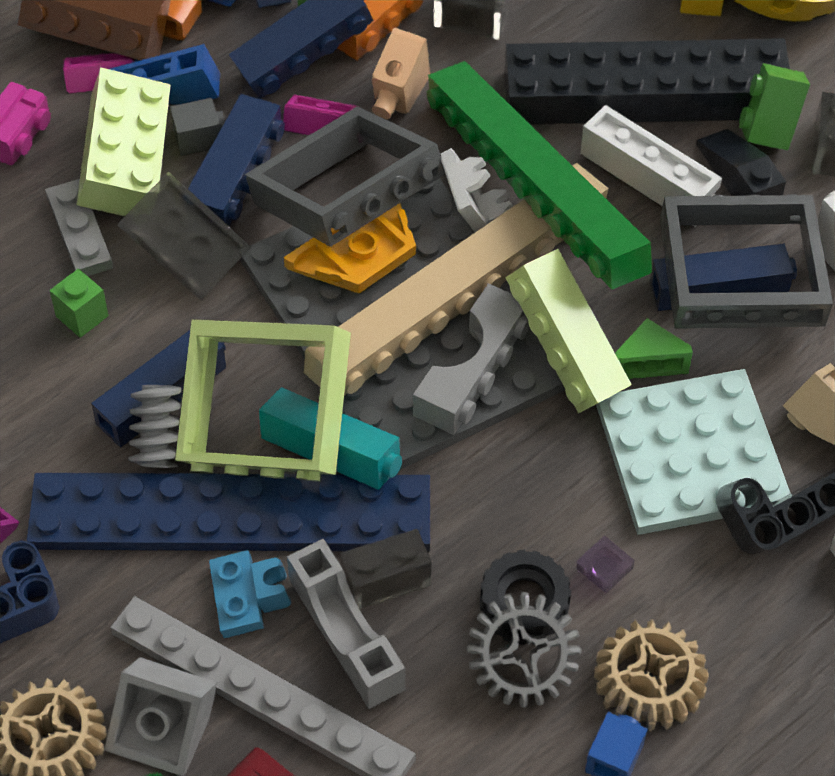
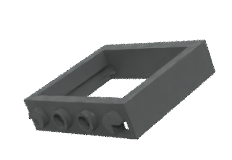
(275, 179)
(745, 309)

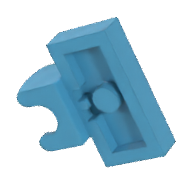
(245, 590)

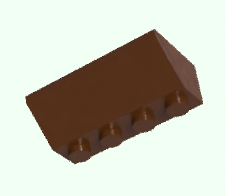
(116, 26)

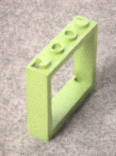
(199, 391)

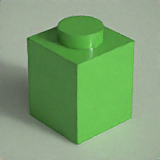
(79, 303)

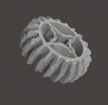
(505, 656)

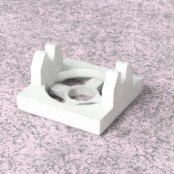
(465, 184)

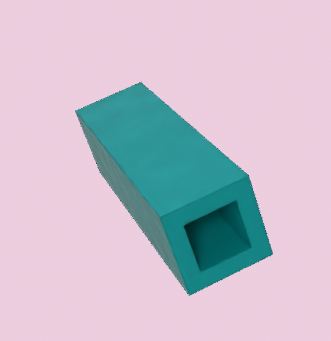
(363, 449)

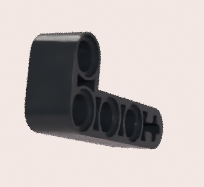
(773, 517)

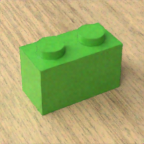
(774, 106)

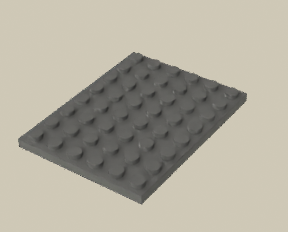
(387, 397)

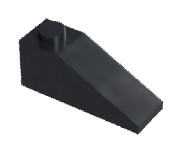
(741, 165)

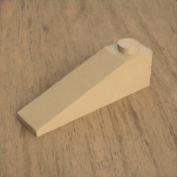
(814, 405)

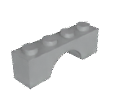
(450, 393)
(360, 650)

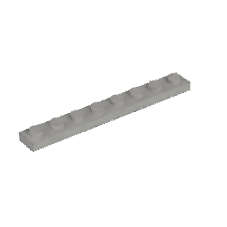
(262, 692)

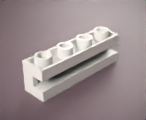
(644, 159)

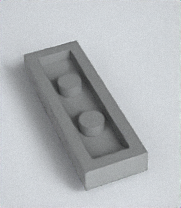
(79, 230)

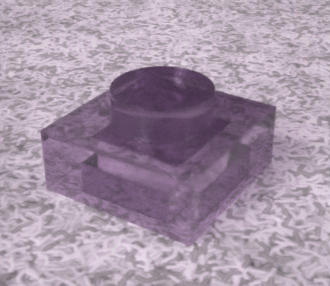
(605, 564)

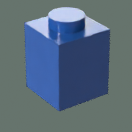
(616, 746)

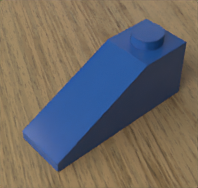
(188, 71)

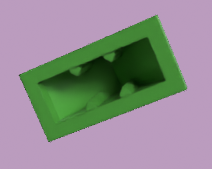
(654, 353)

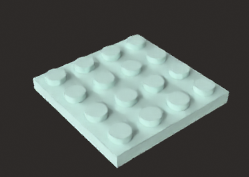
(684, 444)

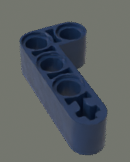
(22, 588)

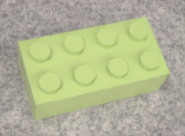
(122, 141)

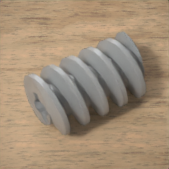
(155, 426)

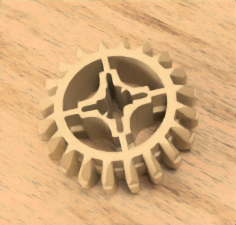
(660, 654)
(23, 722)

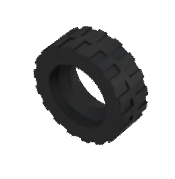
(530, 567)

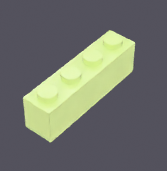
(567, 330)

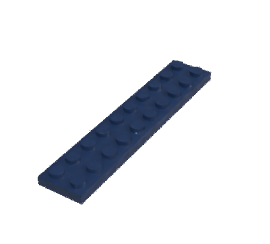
(221, 511)

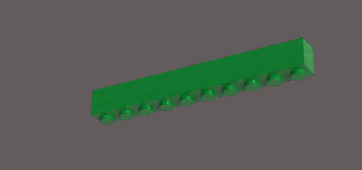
(541, 176)

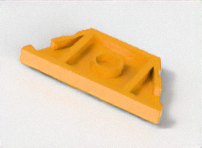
(361, 256)

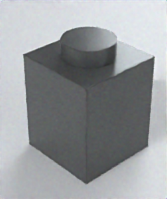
(196, 125)

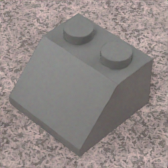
(159, 715)

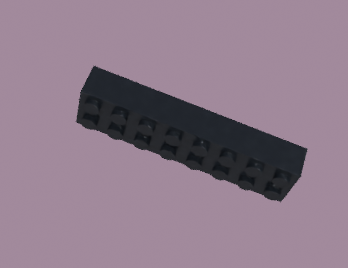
(636, 78)

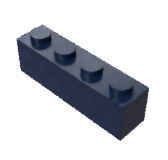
(298, 41)
(239, 148)

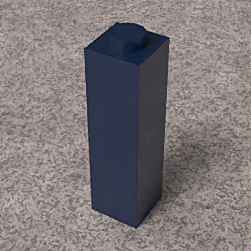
(729, 271)
(165, 368)

